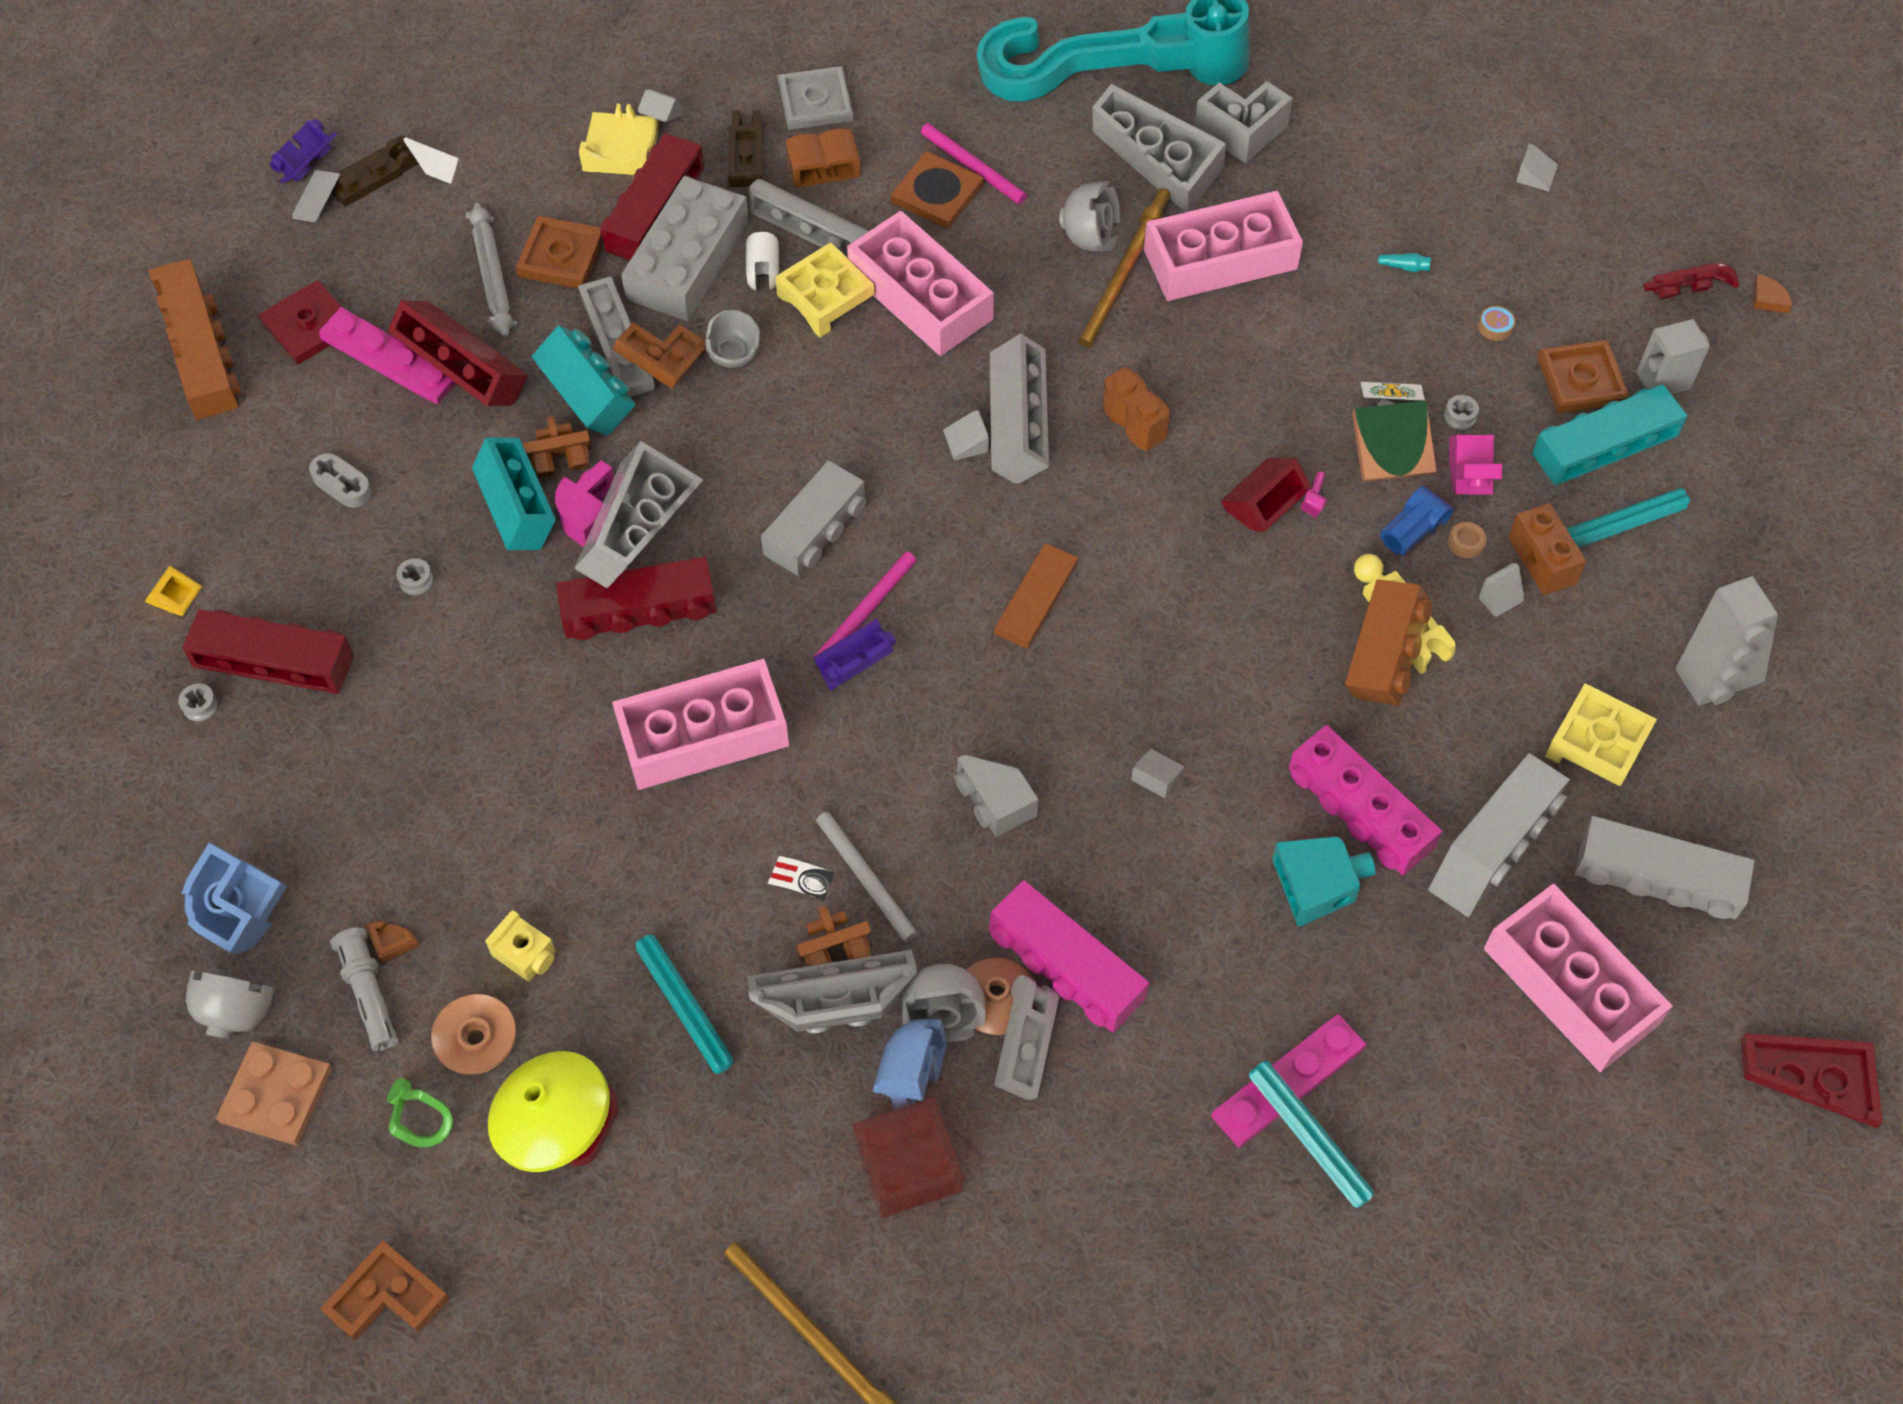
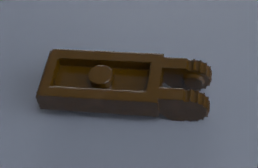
(745, 150)
(374, 171)

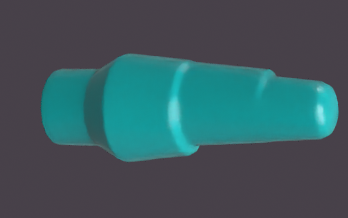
(1409, 261)

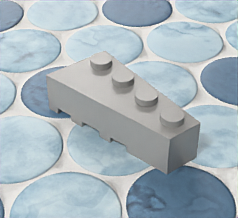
(1159, 145)
(636, 507)
(1729, 643)
(1499, 834)

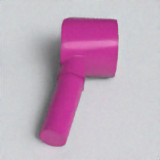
(1313, 500)

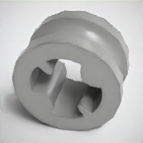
(1461, 403)
(422, 569)
(197, 691)

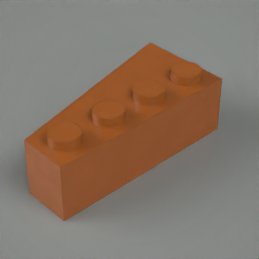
(196, 339)

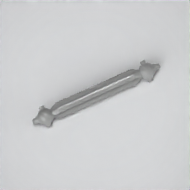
(491, 270)

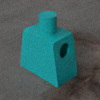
(1319, 876)

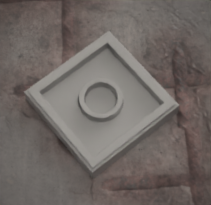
(815, 98)

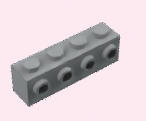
(1018, 409)
(1664, 868)

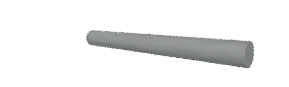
(866, 877)

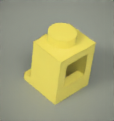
(524, 961)

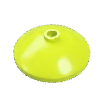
(559, 1122)

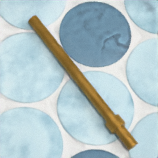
(1124, 268)
(806, 1327)

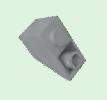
(998, 791)

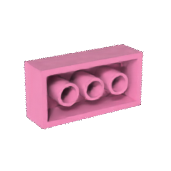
(1222, 245)
(922, 283)
(701, 724)
(1577, 977)

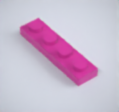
(385, 355)
(1302, 1070)

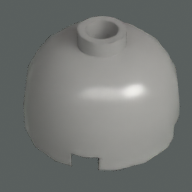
(1087, 212)
(946, 995)
(226, 1003)

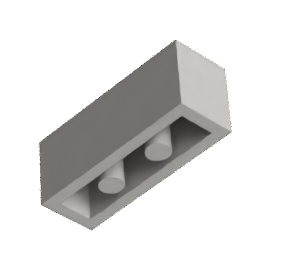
(814, 518)

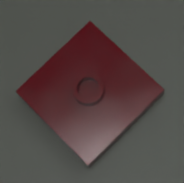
(299, 319)

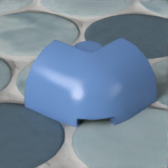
(229, 900)
(910, 1060)

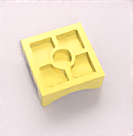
(618, 142)
(824, 287)
(1601, 735)

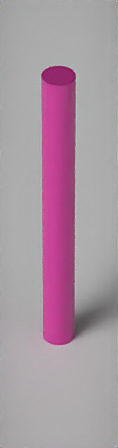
(973, 163)
(872, 600)

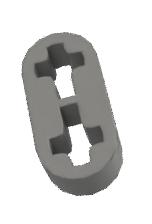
(344, 475)

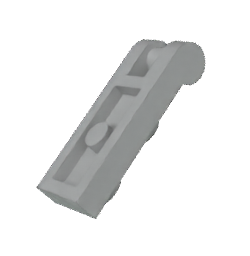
(1026, 1038)

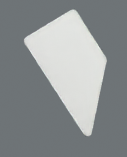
(433, 161)

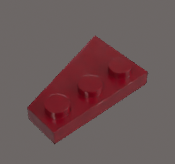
(1817, 1071)

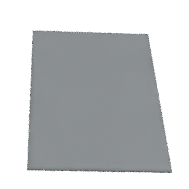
(315, 196)

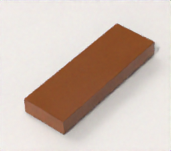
(1036, 595)

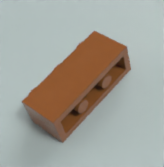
(1388, 642)

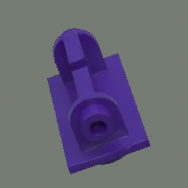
(312, 144)
(854, 653)

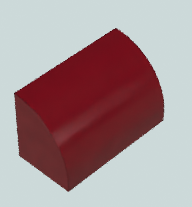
(1267, 493)

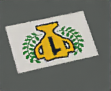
(1392, 391)

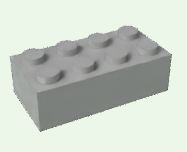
(685, 248)

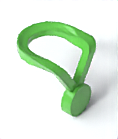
(397, 1095)

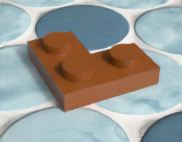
(663, 360)
(380, 1282)

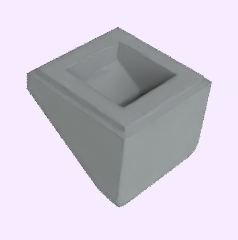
(660, 106)
(1536, 169)
(967, 436)
(1502, 590)
(1156, 773)

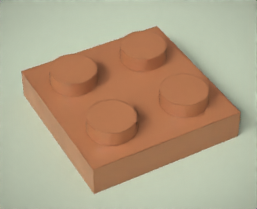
(274, 1093)

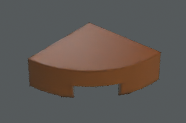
(1770, 295)
(390, 939)

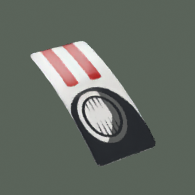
(801, 877)

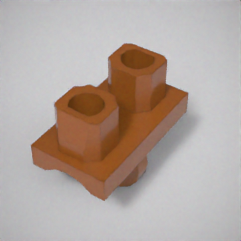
(557, 442)
(851, 938)

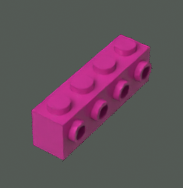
(1364, 800)
(1067, 957)

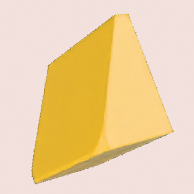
(174, 592)

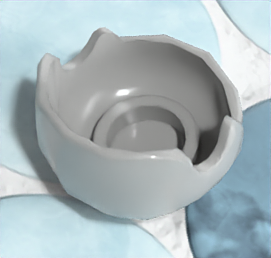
(732, 338)

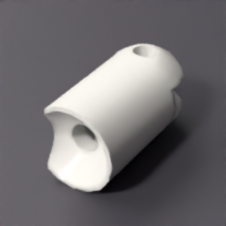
(762, 258)

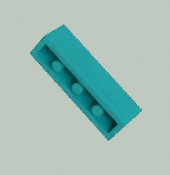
(1608, 434)

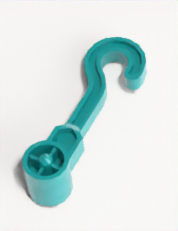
(1206, 39)

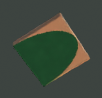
(1394, 441)

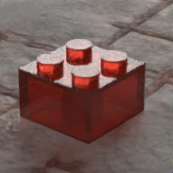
(908, 1157)

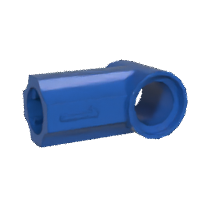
(1419, 517)

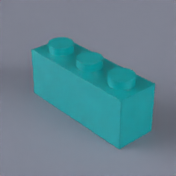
(584, 379)
(513, 493)

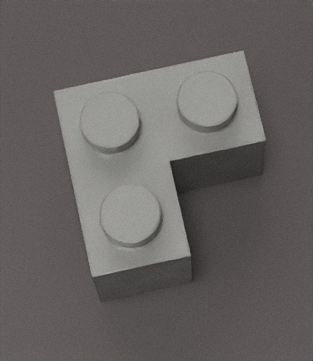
(1244, 123)

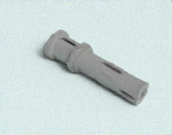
(360, 972)

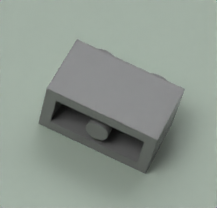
(1673, 356)

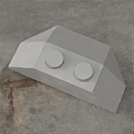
(834, 992)

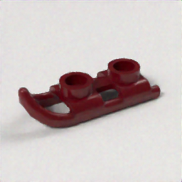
(1698, 278)

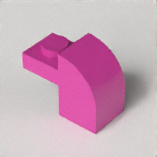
(1472, 464)
(581, 502)

